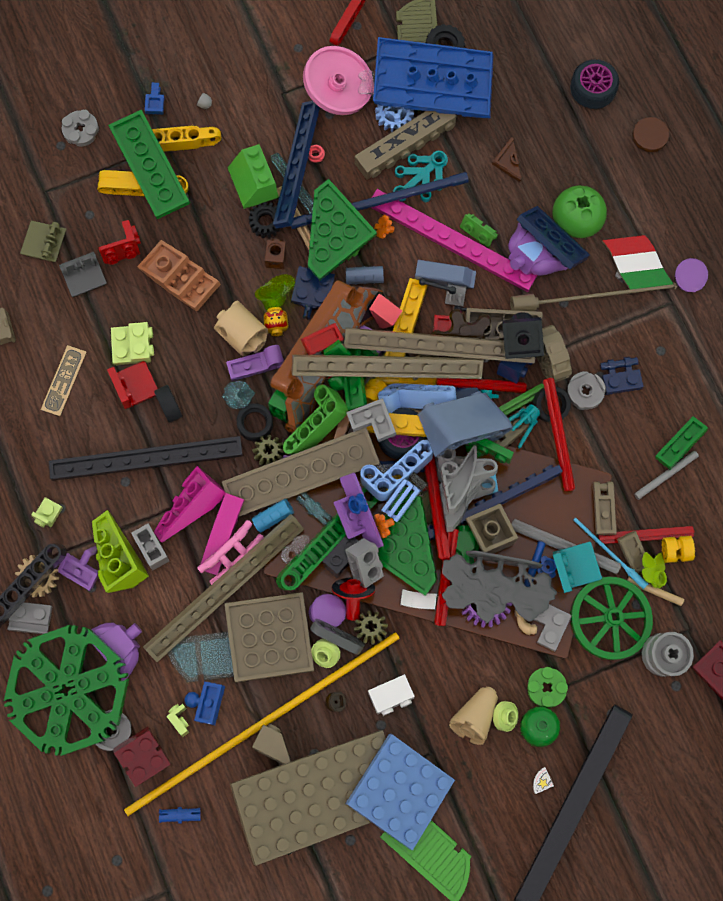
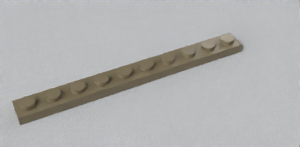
(428, 344)
(386, 366)
(223, 588)

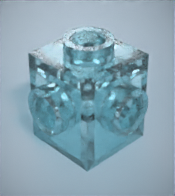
(238, 394)

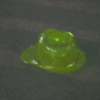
(274, 291)

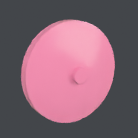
(334, 80)

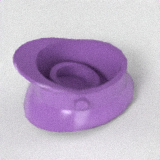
(691, 275)
(328, 609)

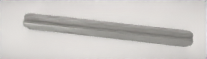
(560, 543)

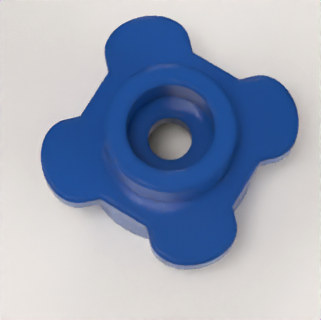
(358, 504)
(547, 561)

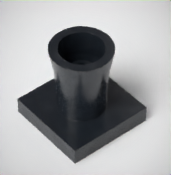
(523, 336)

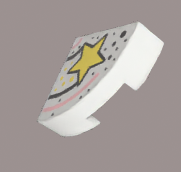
(542, 781)

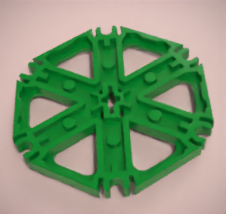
(79, 703)

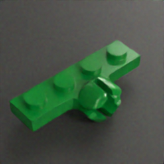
(353, 387)
(488, 447)

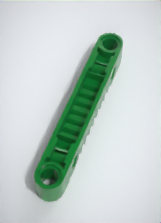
(315, 551)

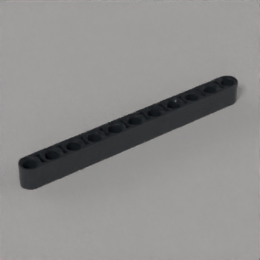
(574, 805)

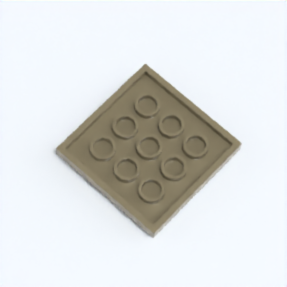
(269, 637)

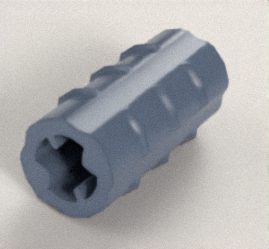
(364, 275)

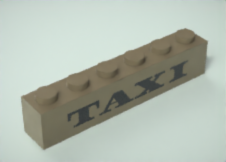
(402, 142)

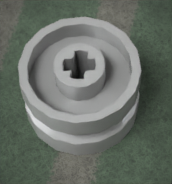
(667, 654)

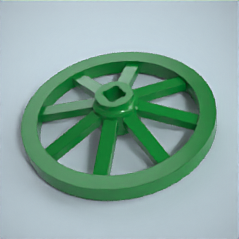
(606, 618)

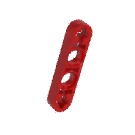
(346, 21)

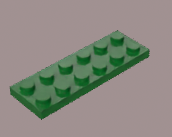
(149, 164)

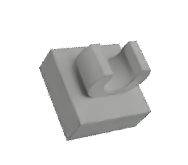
(458, 297)

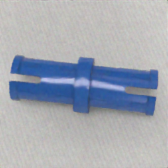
(179, 815)

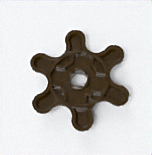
(462, 328)

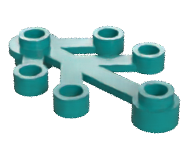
(422, 173)

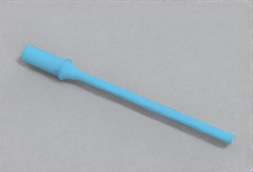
(631, 572)

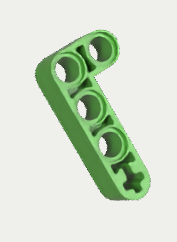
(319, 423)

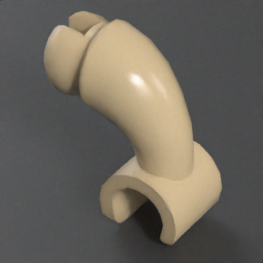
(525, 627)

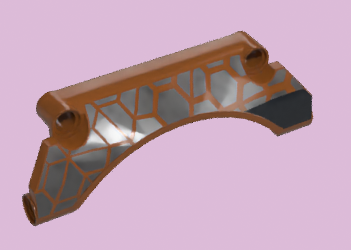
(346, 309)

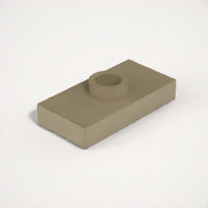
(632, 550)

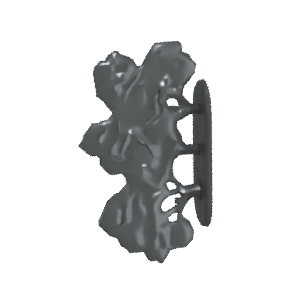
(493, 589)

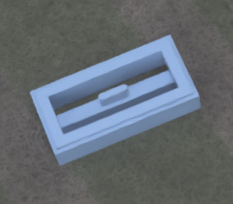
(385, 509)

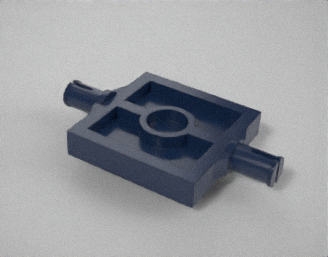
(310, 291)

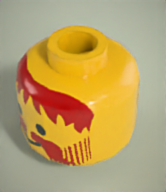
(276, 321)

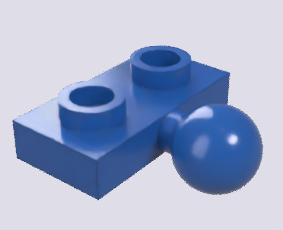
(207, 703)

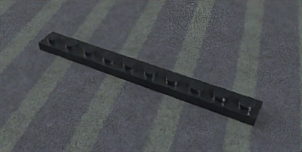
(145, 458)

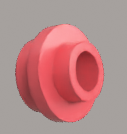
(316, 149)

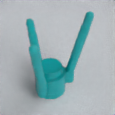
(527, 415)

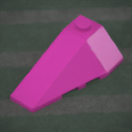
(196, 499)

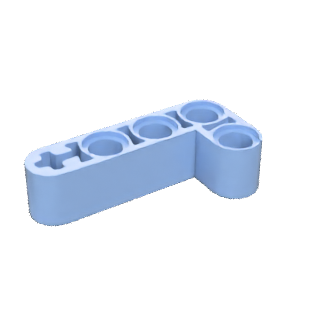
(415, 395)
(400, 468)

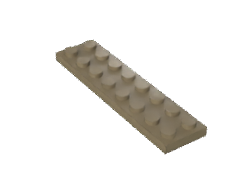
(303, 471)

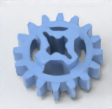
(393, 120)

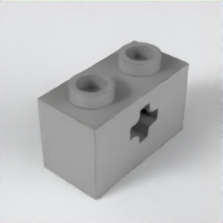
(150, 547)

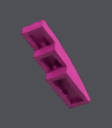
(223, 528)

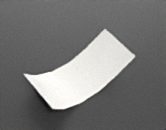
(418, 600)

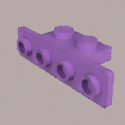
(356, 523)

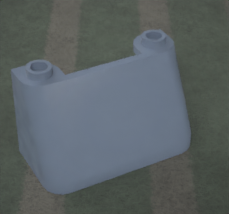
(463, 422)

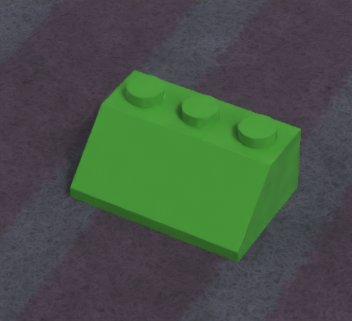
(252, 177)

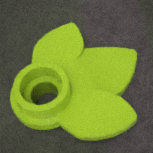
(654, 570)

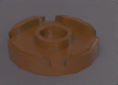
(650, 134)

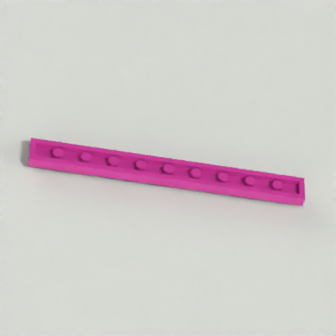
(455, 242)

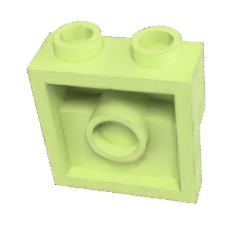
(132, 344)

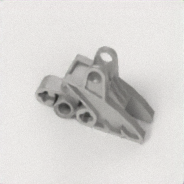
(462, 483)

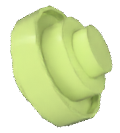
(325, 653)
(505, 716)

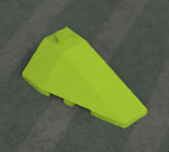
(117, 560)

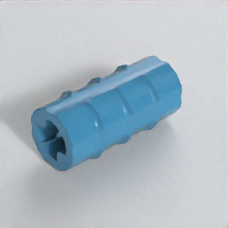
(272, 515)

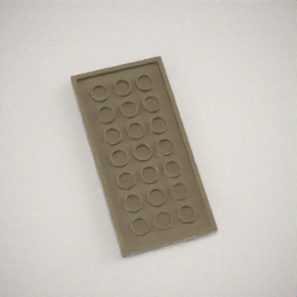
(303, 799)

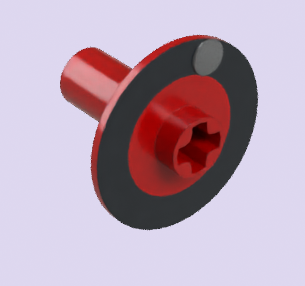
(352, 591)

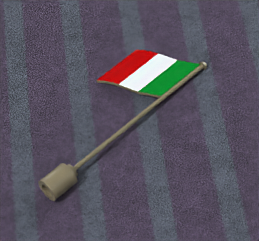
(636, 265)

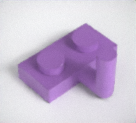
(78, 570)

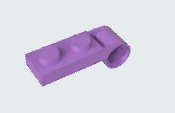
(257, 363)

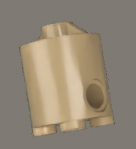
(241, 329)

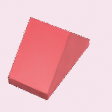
(384, 312)

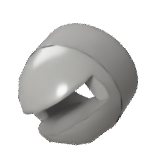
(204, 101)

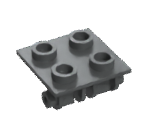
(83, 274)

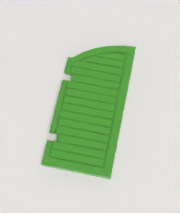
(437, 860)

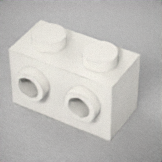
(390, 695)

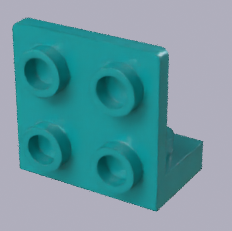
(577, 566)

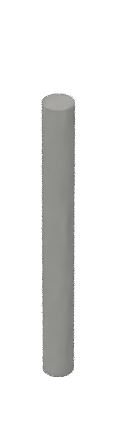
(666, 475)

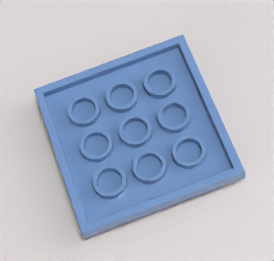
(400, 792)

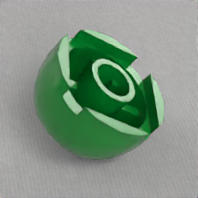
(540, 726)

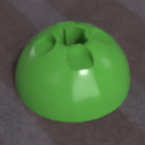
(575, 218)

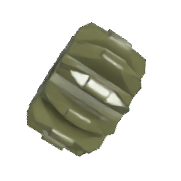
(273, 445)
(366, 632)

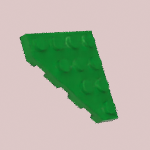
(335, 230)
(408, 547)

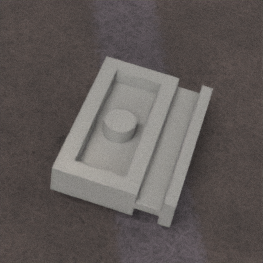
(31, 618)

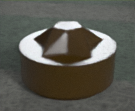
(335, 701)

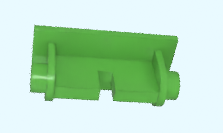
(474, 227)

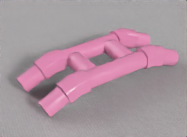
(232, 542)

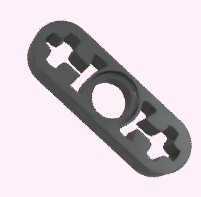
(337, 636)

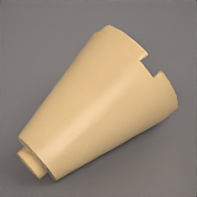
(475, 716)

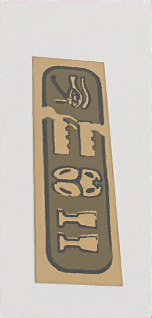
(63, 380)

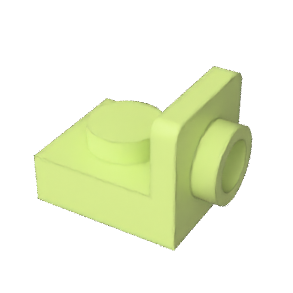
(47, 513)
(179, 723)

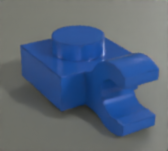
(154, 102)

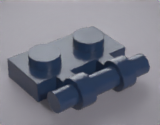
(622, 381)

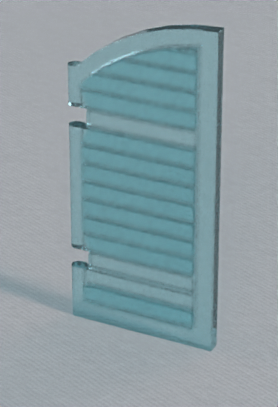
(203, 655)

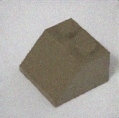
(492, 529)
(272, 744)

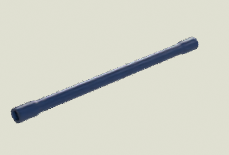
(453, 180)

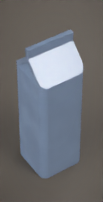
(445, 274)

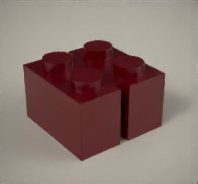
(141, 757)

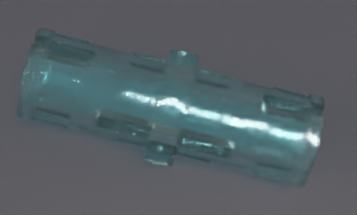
(314, 508)

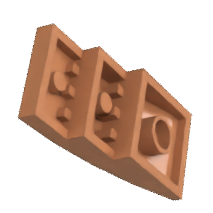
(179, 275)

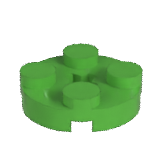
(547, 699)

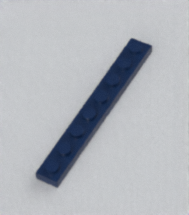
(296, 165)
(514, 491)

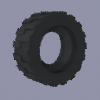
(446, 31)

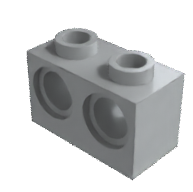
(365, 562)

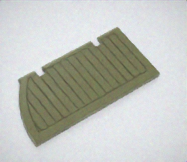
(417, 20)

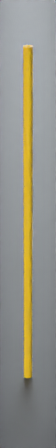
(257, 726)

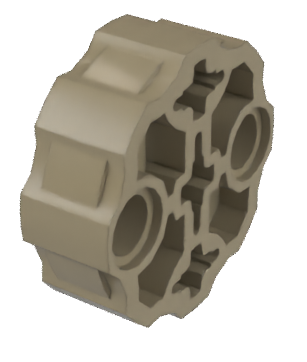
(556, 358)

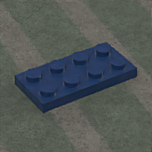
(553, 237)

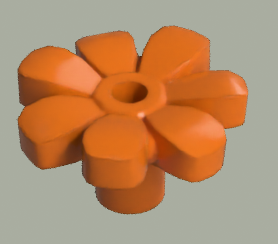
(384, 227)
(383, 525)

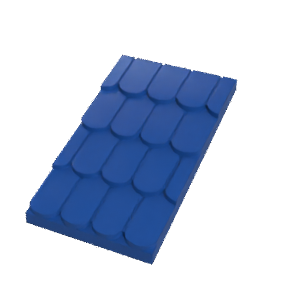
(433, 78)

